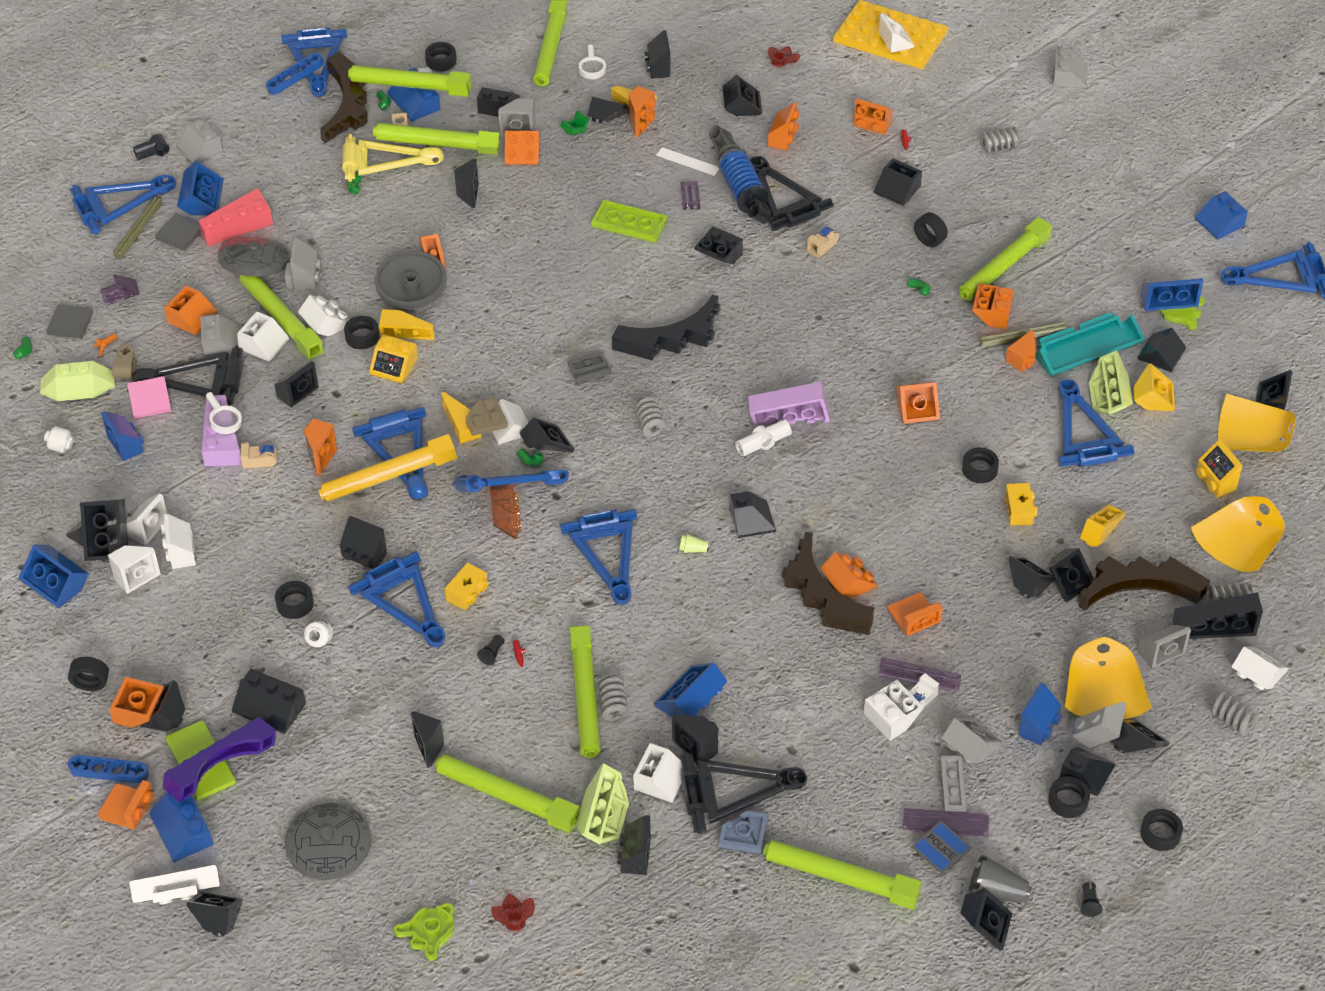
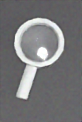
(592, 66)
(223, 418)

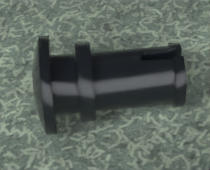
(489, 652)
(1090, 904)

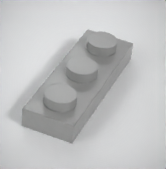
(953, 784)

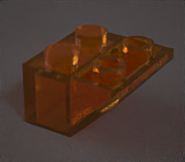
(505, 510)

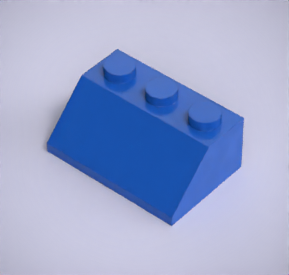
(415, 101)
(200, 190)
(1171, 294)
(52, 575)
(692, 690)
(180, 827)

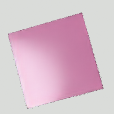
(149, 397)

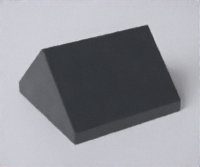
(467, 182)
(1163, 350)
(1275, 390)
(428, 736)

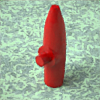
(905, 139)
(518, 652)

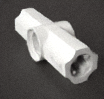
(763, 437)

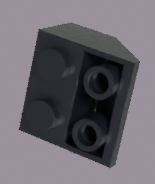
(898, 182)
(721, 245)

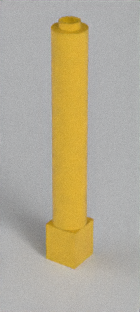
(437, 451)

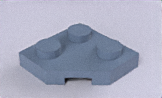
(745, 832)

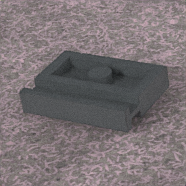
(589, 367)

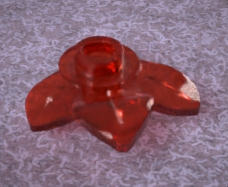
(783, 56)
(512, 911)

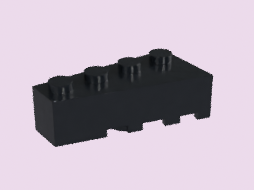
(1222, 617)

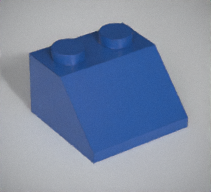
(1222, 215)
(122, 435)
(1040, 716)

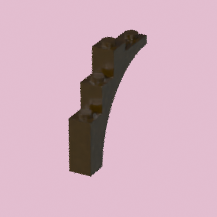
(354, 98)
(1143, 575)
(835, 608)

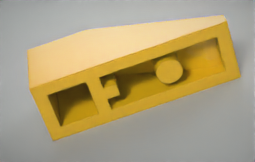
(404, 326)
(457, 416)
(1101, 525)

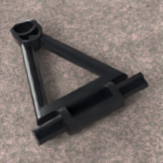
(796, 212)
(226, 376)
(700, 792)

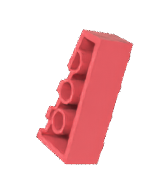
(236, 219)

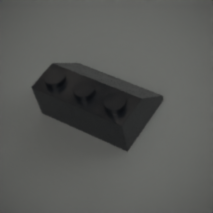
(103, 528)
(268, 699)

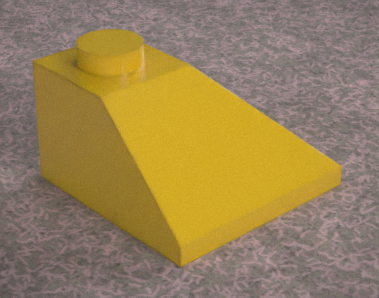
(1154, 390)

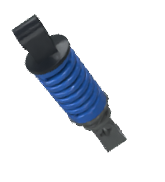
(740, 176)

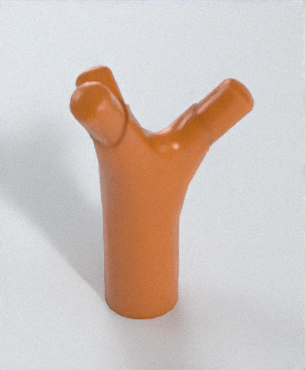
(104, 342)

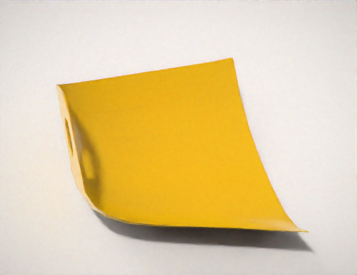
(1254, 426)
(1234, 536)
(1099, 686)

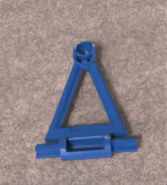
(315, 39)
(91, 209)
(1309, 266)
(391, 426)
(1088, 452)
(474, 483)
(599, 526)
(391, 575)

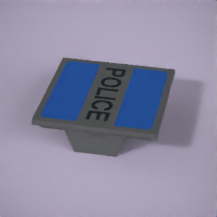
(941, 847)

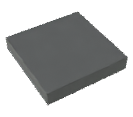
(179, 232)
(69, 321)

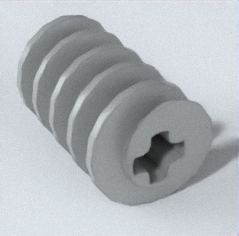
(999, 138)
(649, 416)
(1228, 591)
(612, 698)
(1233, 715)

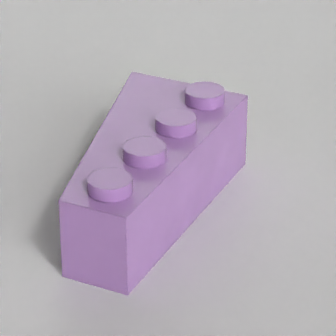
(793, 404)
(216, 447)

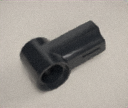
(156, 145)

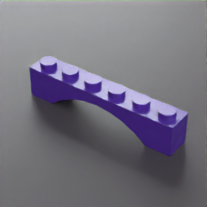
(250, 739)

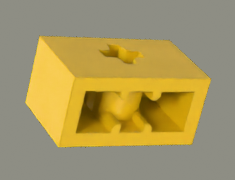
(1020, 504)
(466, 586)

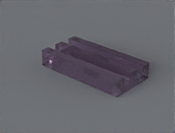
(691, 204)

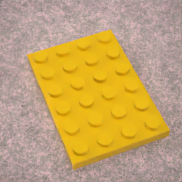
(862, 32)

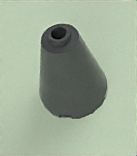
(999, 881)

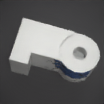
(925, 690)

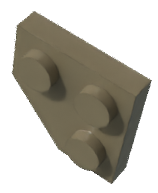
(486, 417)

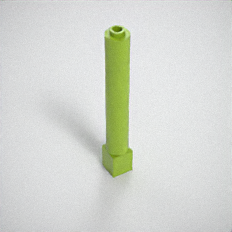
(557, 17)
(456, 83)
(483, 142)
(1034, 236)
(306, 339)
(585, 691)
(557, 812)
(900, 889)

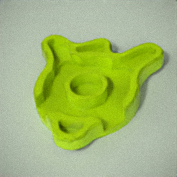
(1184, 316)
(428, 929)

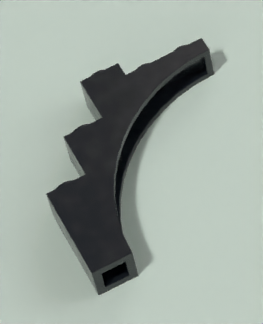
(672, 337)

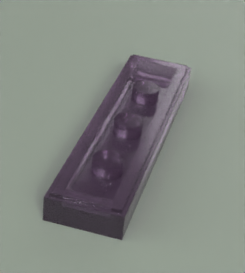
(913, 672)
(959, 822)

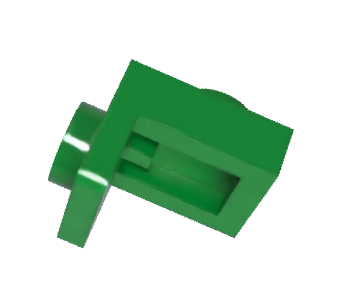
(577, 125)

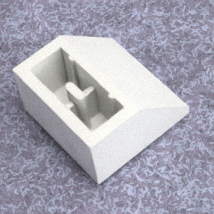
(323, 315)
(262, 337)
(178, 541)
(892, 709)
(658, 773)

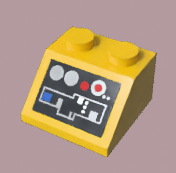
(393, 358)
(1219, 469)

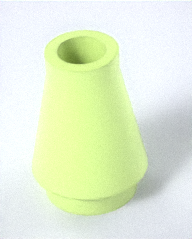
(691, 544)

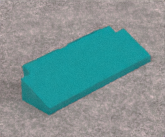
(1093, 340)

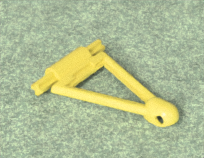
(355, 157)

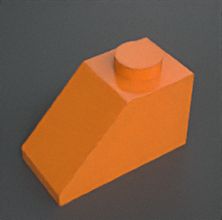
(431, 245)
(1022, 352)

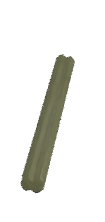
(138, 226)
(1013, 336)

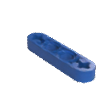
(274, 85)
(107, 771)

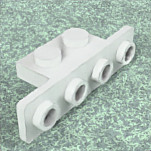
(174, 885)

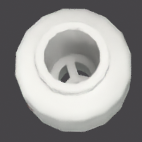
(59, 439)
(318, 633)

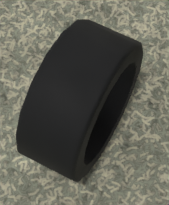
(437, 49)
(925, 235)
(361, 322)
(980, 454)
(295, 611)
(88, 682)
(1073, 784)
(1158, 843)

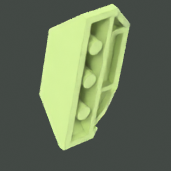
(76, 381)
(1110, 385)
(603, 806)

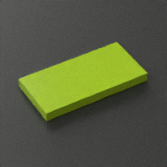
(629, 221)
(188, 743)

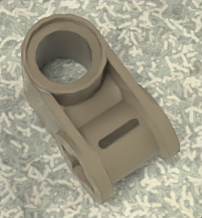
(124, 363)

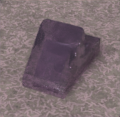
(121, 290)

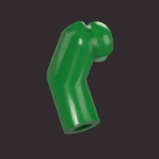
(385, 100)
(352, 186)
(920, 284)
(23, 350)
(535, 460)

